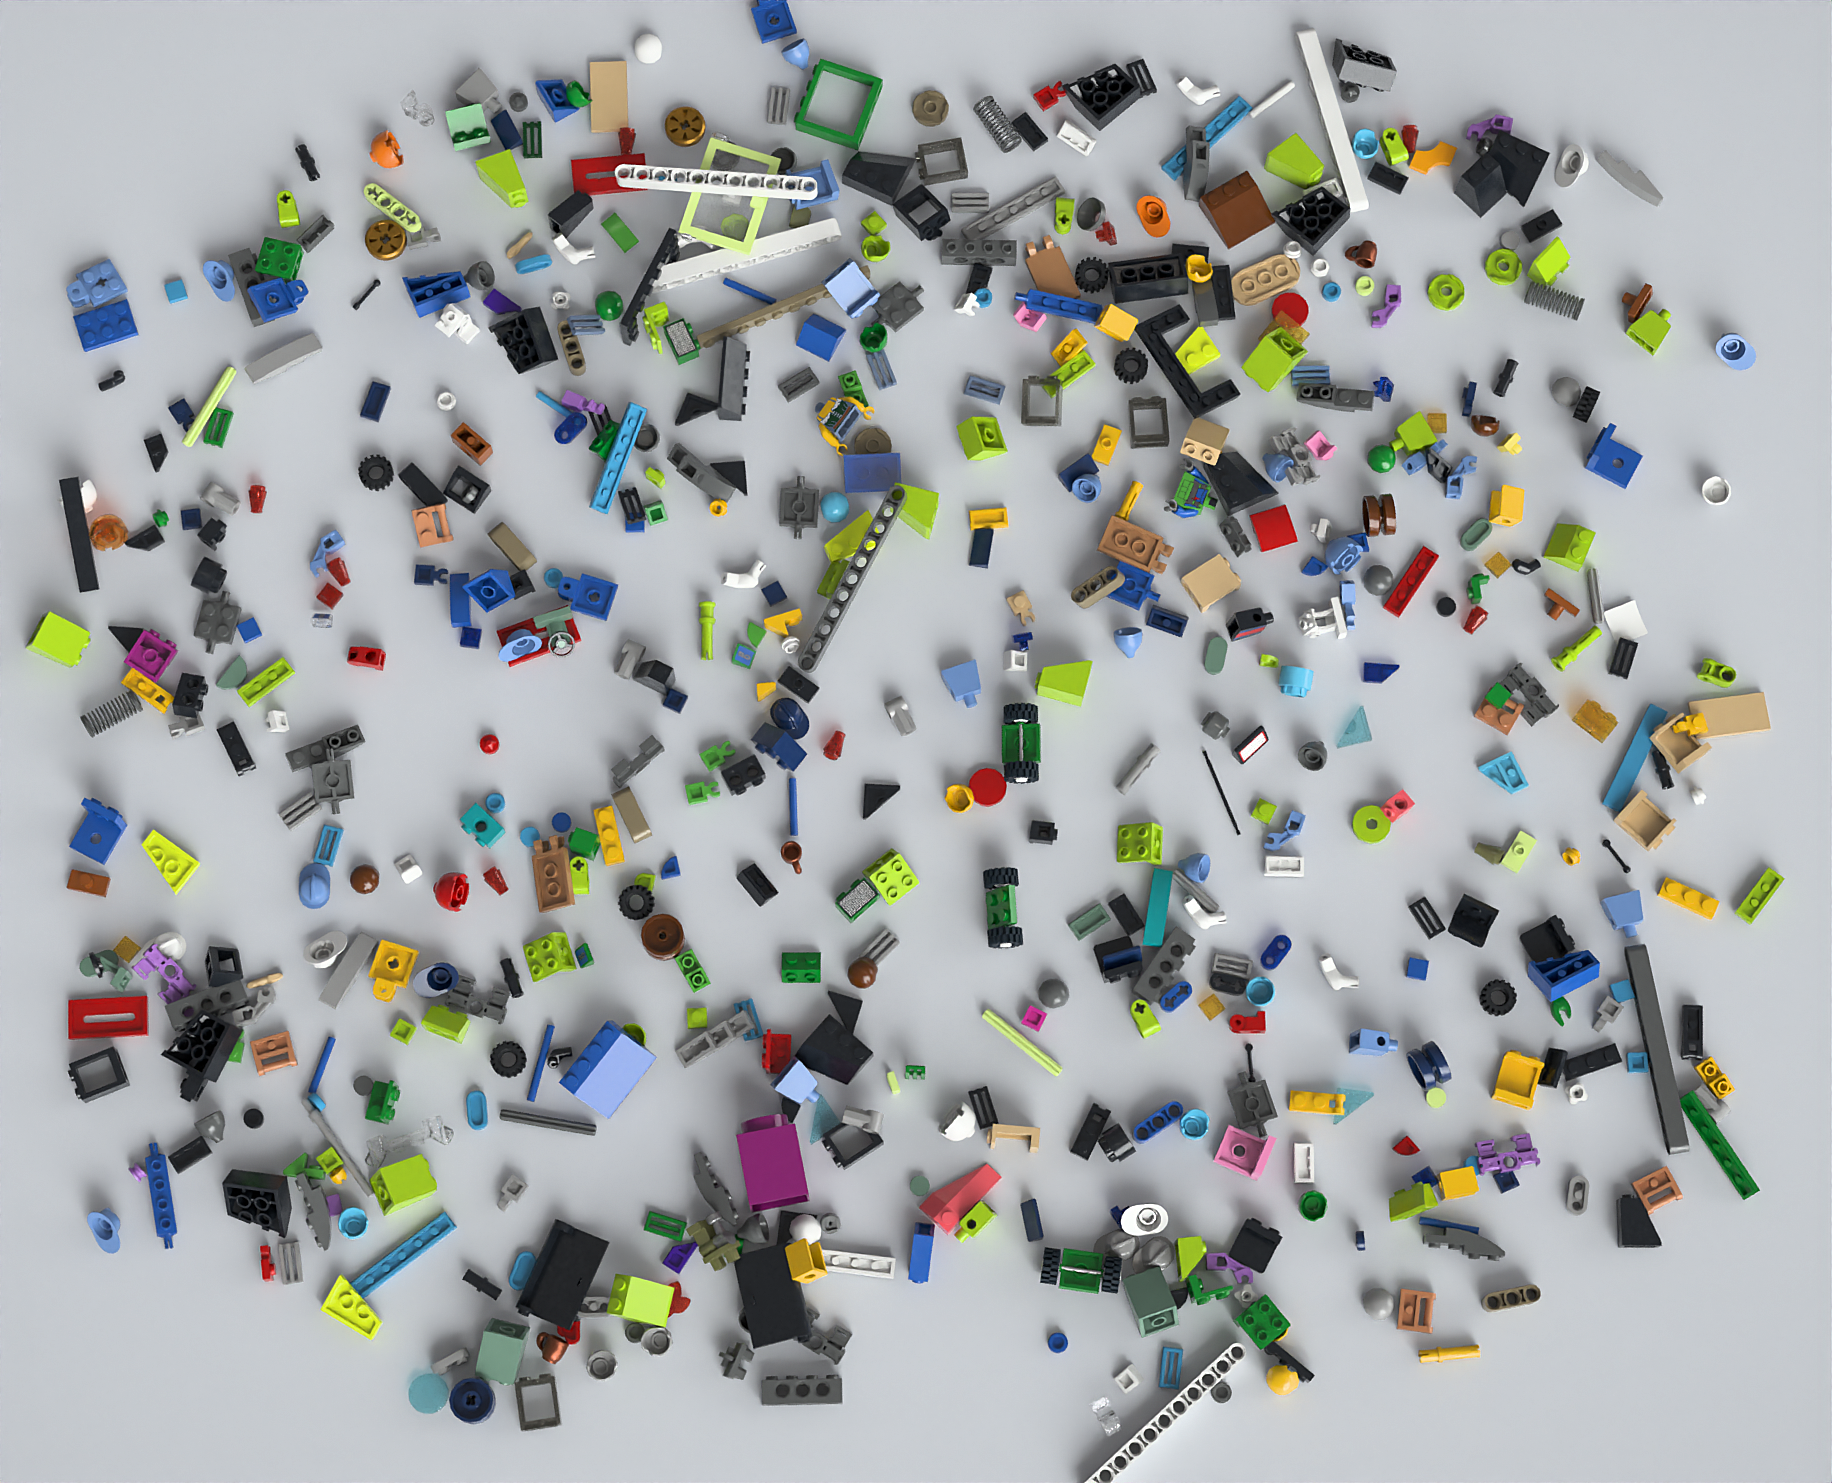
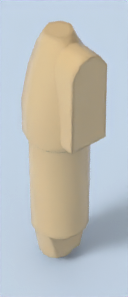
(520, 244)
(271, 978)

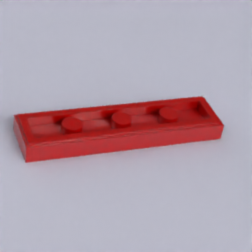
(1411, 581)

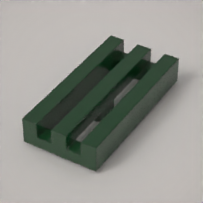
(532, 125)

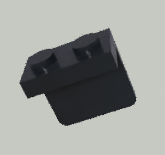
(1472, 920)
(1547, 940)
(1115, 975)
(1255, 1245)

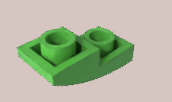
(620, 232)
(852, 387)
(692, 970)

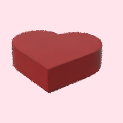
(572, 1336)

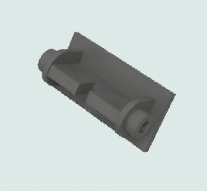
(315, 233)
(1231, 528)

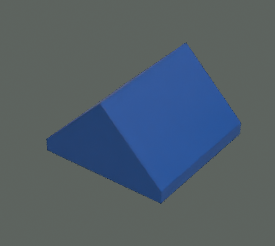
(554, 98)
(820, 337)
(490, 589)

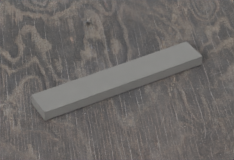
(1014, 210)

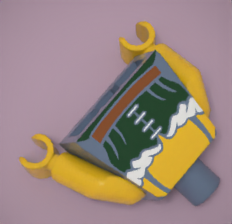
(838, 418)

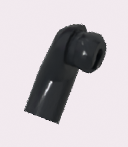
(112, 382)
(1525, 568)
(557, 1055)

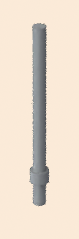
(315, 1116)

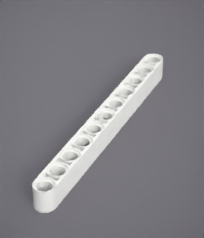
(1331, 120)
(723, 187)
(762, 250)
(1169, 1412)

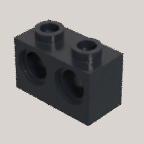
(185, 695)
(740, 771)

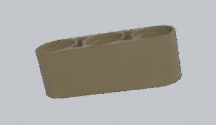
(571, 356)
(512, 547)
(1106, 587)
(631, 814)
(1518, 1292)

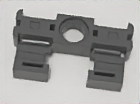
(1543, 703)
(625, 770)
(493, 1010)
(832, 1348)

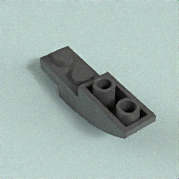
(1197, 163)
(1335, 398)
(699, 474)
(341, 741)
(716, 1198)
(320, 1217)
(1472, 1244)

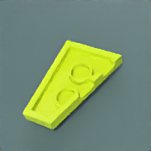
(1197, 351)
(848, 540)
(170, 860)
(351, 1309)

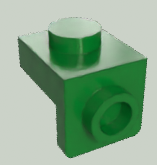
(1473, 589)

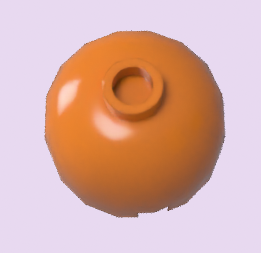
(385, 150)

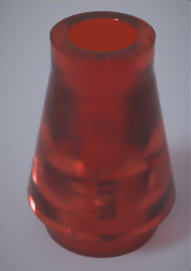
(1410, 137)
(626, 140)
(257, 498)
(338, 571)
(1475, 619)
(834, 746)
(494, 878)

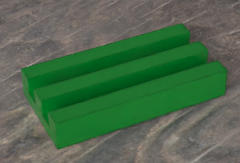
(213, 442)
(915, 1073)
(681, 1231)

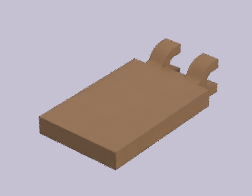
(1051, 270)
(1134, 545)
(552, 875)

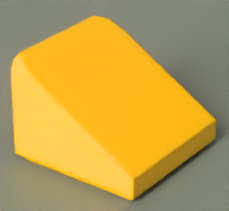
(765, 689)

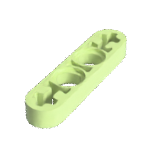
(392, 207)

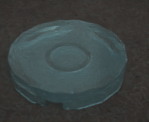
(428, 1393)

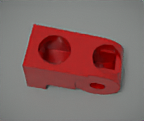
(366, 657)
(1248, 1025)

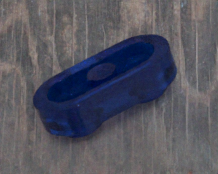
(570, 427)
(1275, 952)

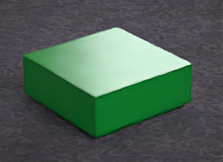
(1497, 695)

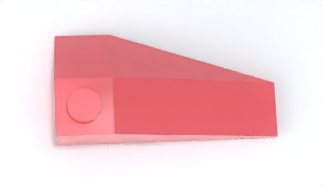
(954, 1201)

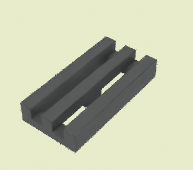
(801, 391)

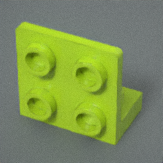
(655, 316)
(1140, 843)
(891, 876)
(549, 956)

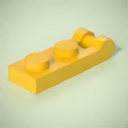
(147, 690)
(1316, 1102)

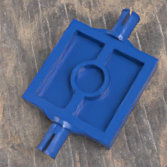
(1135, 587)

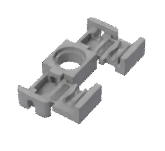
(1302, 469)

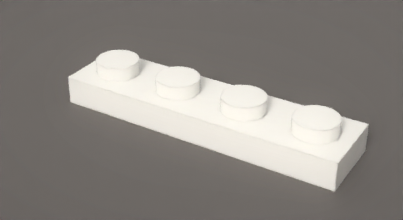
(859, 1264)

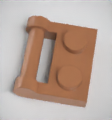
(426, 528)
(1499, 718)
(271, 1047)
(1653, 1184)
(1409, 1311)

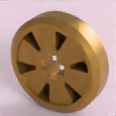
(680, 117)
(377, 233)

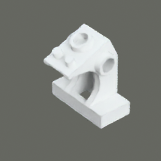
(456, 317)
(1333, 619)

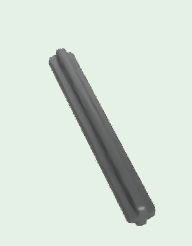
(548, 1122)

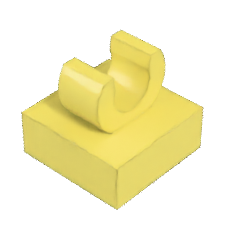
(1510, 444)

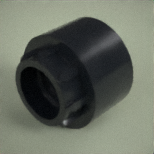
(209, 576)
(1116, 1144)

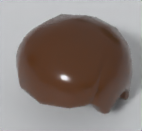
(1484, 425)
(364, 879)
(862, 972)

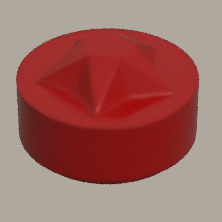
(489, 744)

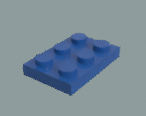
(105, 325)
(871, 472)

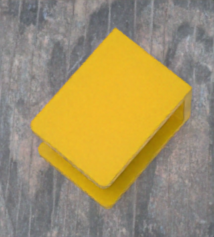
(1116, 323)
(1506, 506)
(1457, 1183)
(805, 1261)

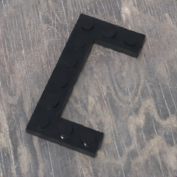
(666, 254)
(1196, 402)

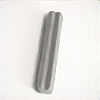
(1595, 596)
(1195, 891)

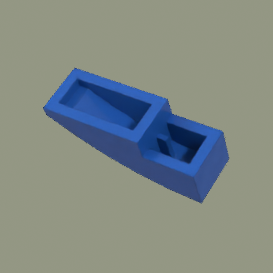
(459, 601)

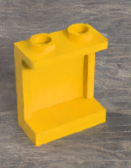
(1517, 1079)

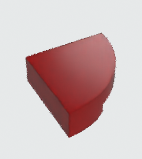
(1406, 1147)

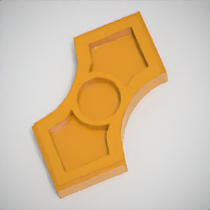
(1440, 155)

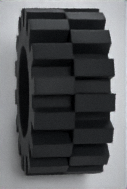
(1091, 285)
(1134, 355)
(1586, 404)
(372, 462)
(647, 898)
(1508, 991)
(503, 1048)

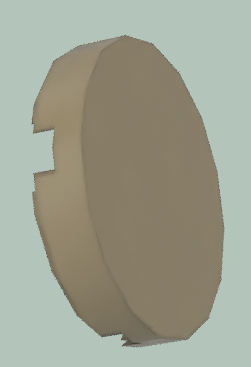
(930, 108)
(872, 442)

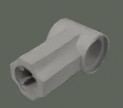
(217, 497)
(631, 654)
(898, 711)
(1715, 1107)
(867, 1120)

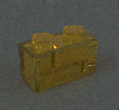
(1595, 720)

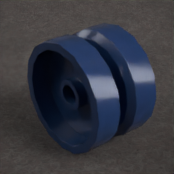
(1429, 1066)
(461, 1397)

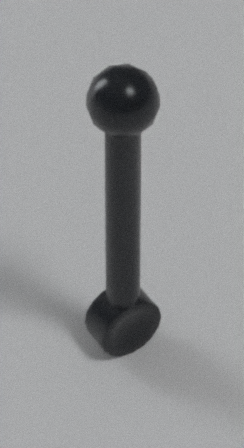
(376, 283)
(1606, 843)
(1248, 1048)

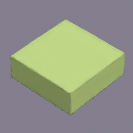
(891, 1078)

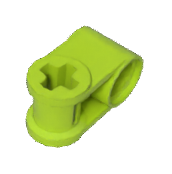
(1394, 150)
(288, 211)
(1063, 213)
(1715, 673)
(579, 878)
(1145, 1022)

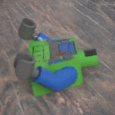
(1191, 493)

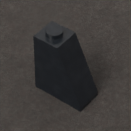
(570, 213)
(656, 676)
(1635, 1225)

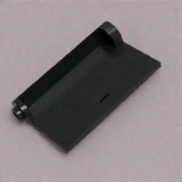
(564, 1262)
(779, 1300)

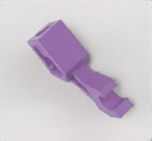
(1480, 128)
(1391, 291)
(579, 403)
(1238, 1269)

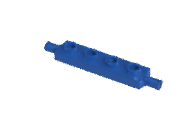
(1060, 305)
(161, 1195)

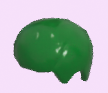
(576, 95)
(609, 305)
(874, 338)
(1381, 458)
(1312, 1205)

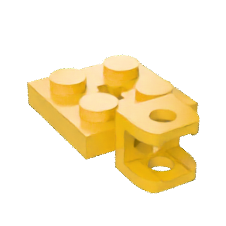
(389, 978)

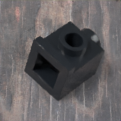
(212, 533)
(523, 580)
(1041, 826)
(192, 1087)

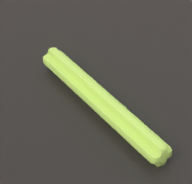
(209, 406)
(1022, 1042)

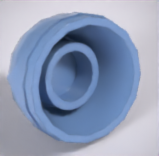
(797, 53)
(1276, 465)
(1087, 487)
(1128, 640)
(1196, 867)

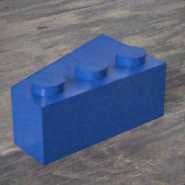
(435, 292)
(1563, 974)

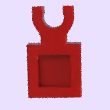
(1048, 97)
(268, 1267)

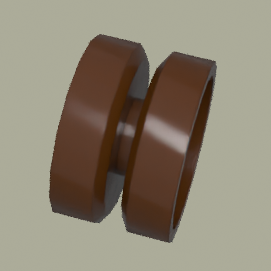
(1379, 515)
(665, 948)

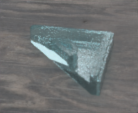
(1357, 731)
(1353, 1100)
(823, 1121)

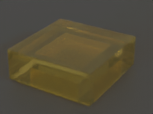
(1437, 422)
(1498, 565)
(127, 949)
(1211, 1007)

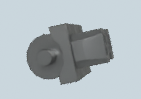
(732, 1360)

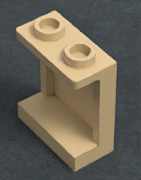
(1204, 441)
(1210, 582)
(1679, 747)
(1644, 822)
(1014, 1132)

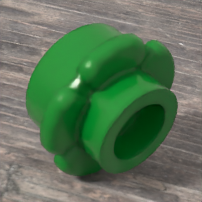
(160, 518)

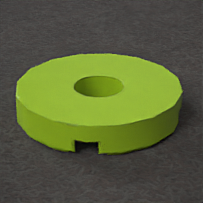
(1499, 276)
(1446, 302)
(1363, 832)

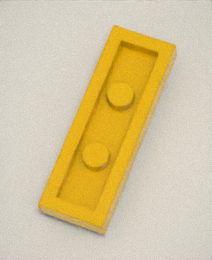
(609, 835)
(1688, 898)

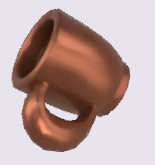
(1365, 255)
(791, 854)
(554, 1347)

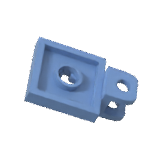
(87, 290)

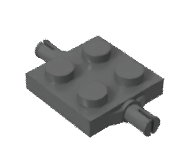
(898, 306)
(799, 507)
(217, 622)
(332, 781)
(1252, 1104)

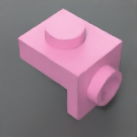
(1029, 318)
(1320, 446)

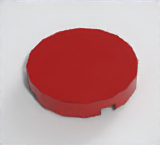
(1293, 305)
(988, 787)

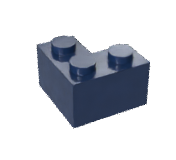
(779, 745)

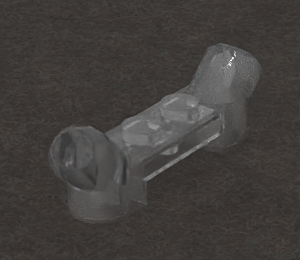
(380, 1147)

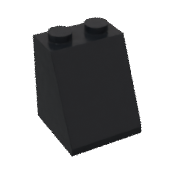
(1482, 185)

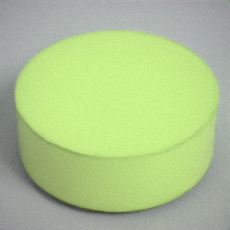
(1364, 285)
(1435, 1097)

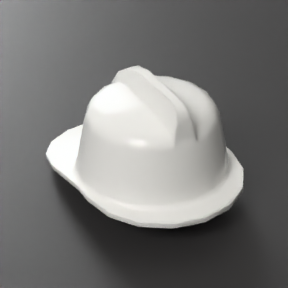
(1572, 164)
(169, 944)
(324, 951)
(1144, 1219)

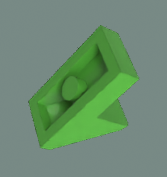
(300, 1165)

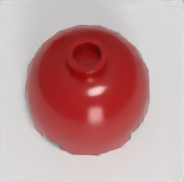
(451, 891)

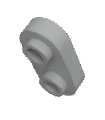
(1578, 1196)
(594, 1305)
(442, 1366)

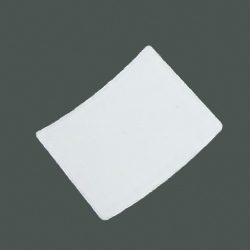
(1625, 622)

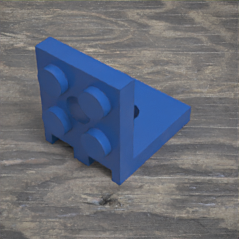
(1607, 450)
(102, 822)

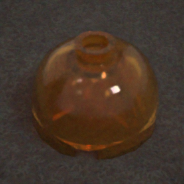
(108, 532)

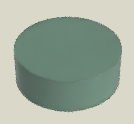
(919, 1185)

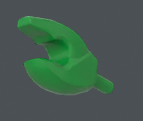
(1558, 1005)

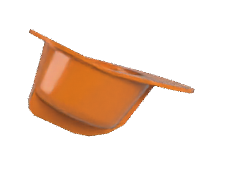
(1153, 215)

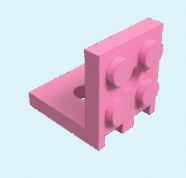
(1255, 1156)

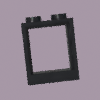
(912, 201)
(122, 1079)
(838, 1159)

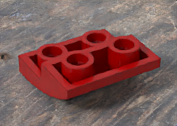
(1273, 528)

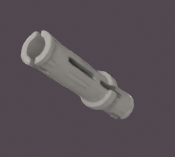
(1139, 767)

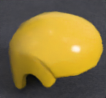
(1198, 269)
(959, 798)
(1281, 1380)

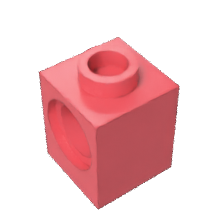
(1397, 806)

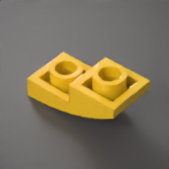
(1713, 1078)

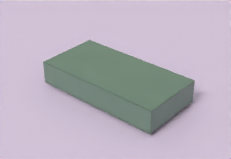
(1089, 922)

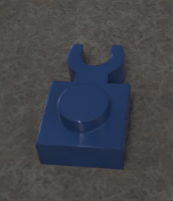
(1469, 394)
(182, 413)
(427, 575)

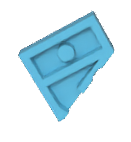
(1505, 773)

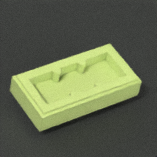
(1518, 851)

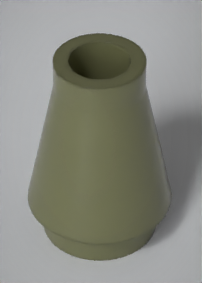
(1490, 853)

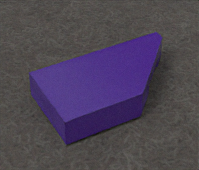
(500, 304)
(679, 1256)

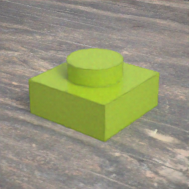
(873, 224)
(656, 477)
(1263, 811)
(696, 1018)
(403, 1031)
(329, 1160)

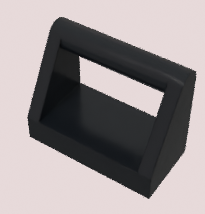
(468, 478)
(215, 975)

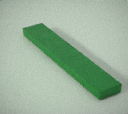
(1718, 1145)

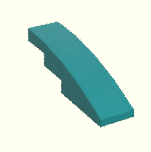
(1157, 908)

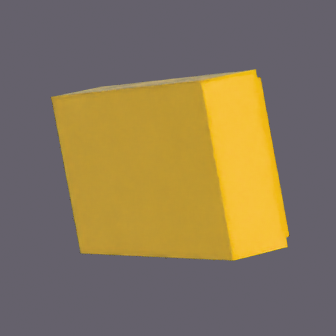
(988, 518)

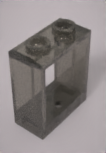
(938, 147)
(1027, 420)
(1152, 440)
(541, 1423)

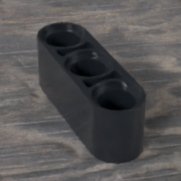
(421, 486)

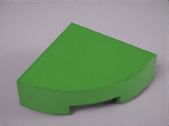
(755, 634)

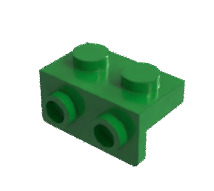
(603, 442)
(801, 967)

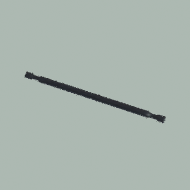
(1221, 793)

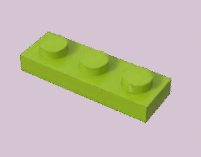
(1071, 371)
(266, 682)
(1759, 895)

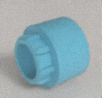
(1295, 681)

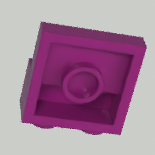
(151, 655)

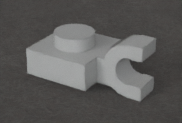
(420, 238)
(187, 725)
(1608, 1012)
(513, 1190)

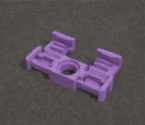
(157, 959)
(1522, 1151)

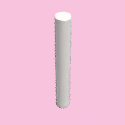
(1274, 97)

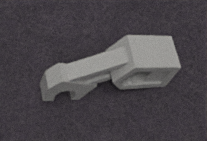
(263, 1003)

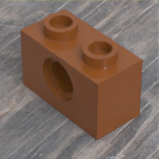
(471, 444)

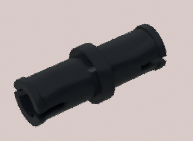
(307, 162)
(1505, 377)
(1662, 770)
(511, 978)
(482, 1284)

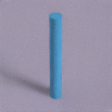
(556, 406)

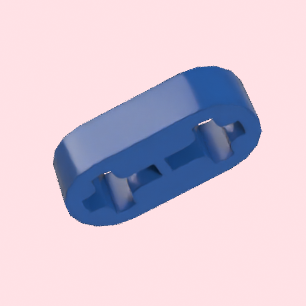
(1173, 993)

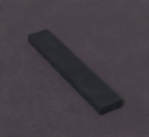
(79, 534)

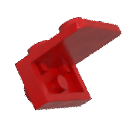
(777, 1052)

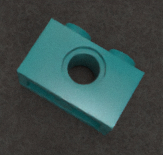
(476, 816)

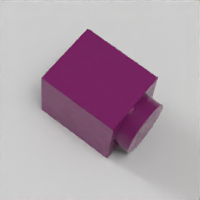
(772, 1163)

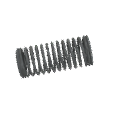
(1010, 140)
(1578, 307)
(135, 703)

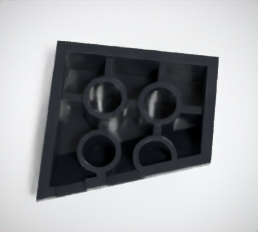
(1519, 163)
(526, 340)

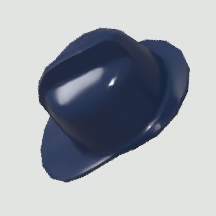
(790, 717)
(435, 980)

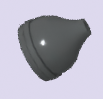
(480, 276)
(1313, 756)
(212, 1126)
(755, 1229)

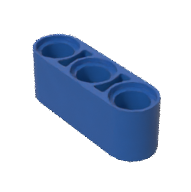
(1162, 1114)

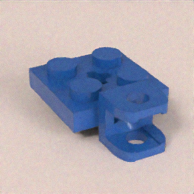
(779, 10)
(286, 295)
(582, 589)

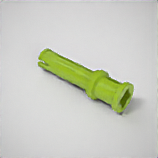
(707, 621)
(1570, 653)

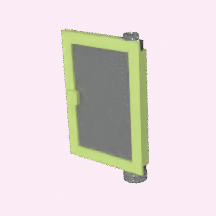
(728, 218)

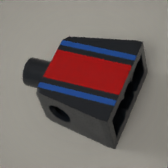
(1248, 623)

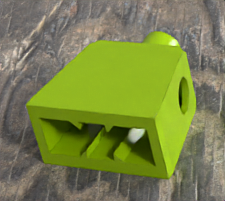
(1650, 330)
(1413, 435)
(982, 1215)

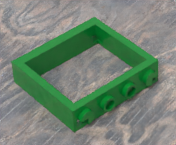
(829, 134)

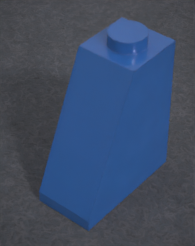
(921, 1252)

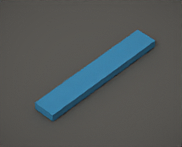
(1214, 132)
(618, 458)
(1634, 759)
(403, 1255)

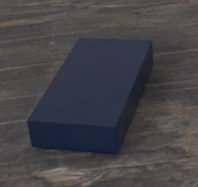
(375, 401)

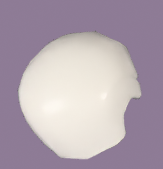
(648, 48)
(1716, 490)
(805, 1227)

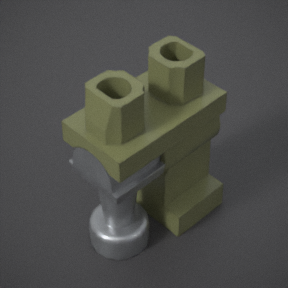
(714, 1241)

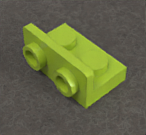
(832, 578)

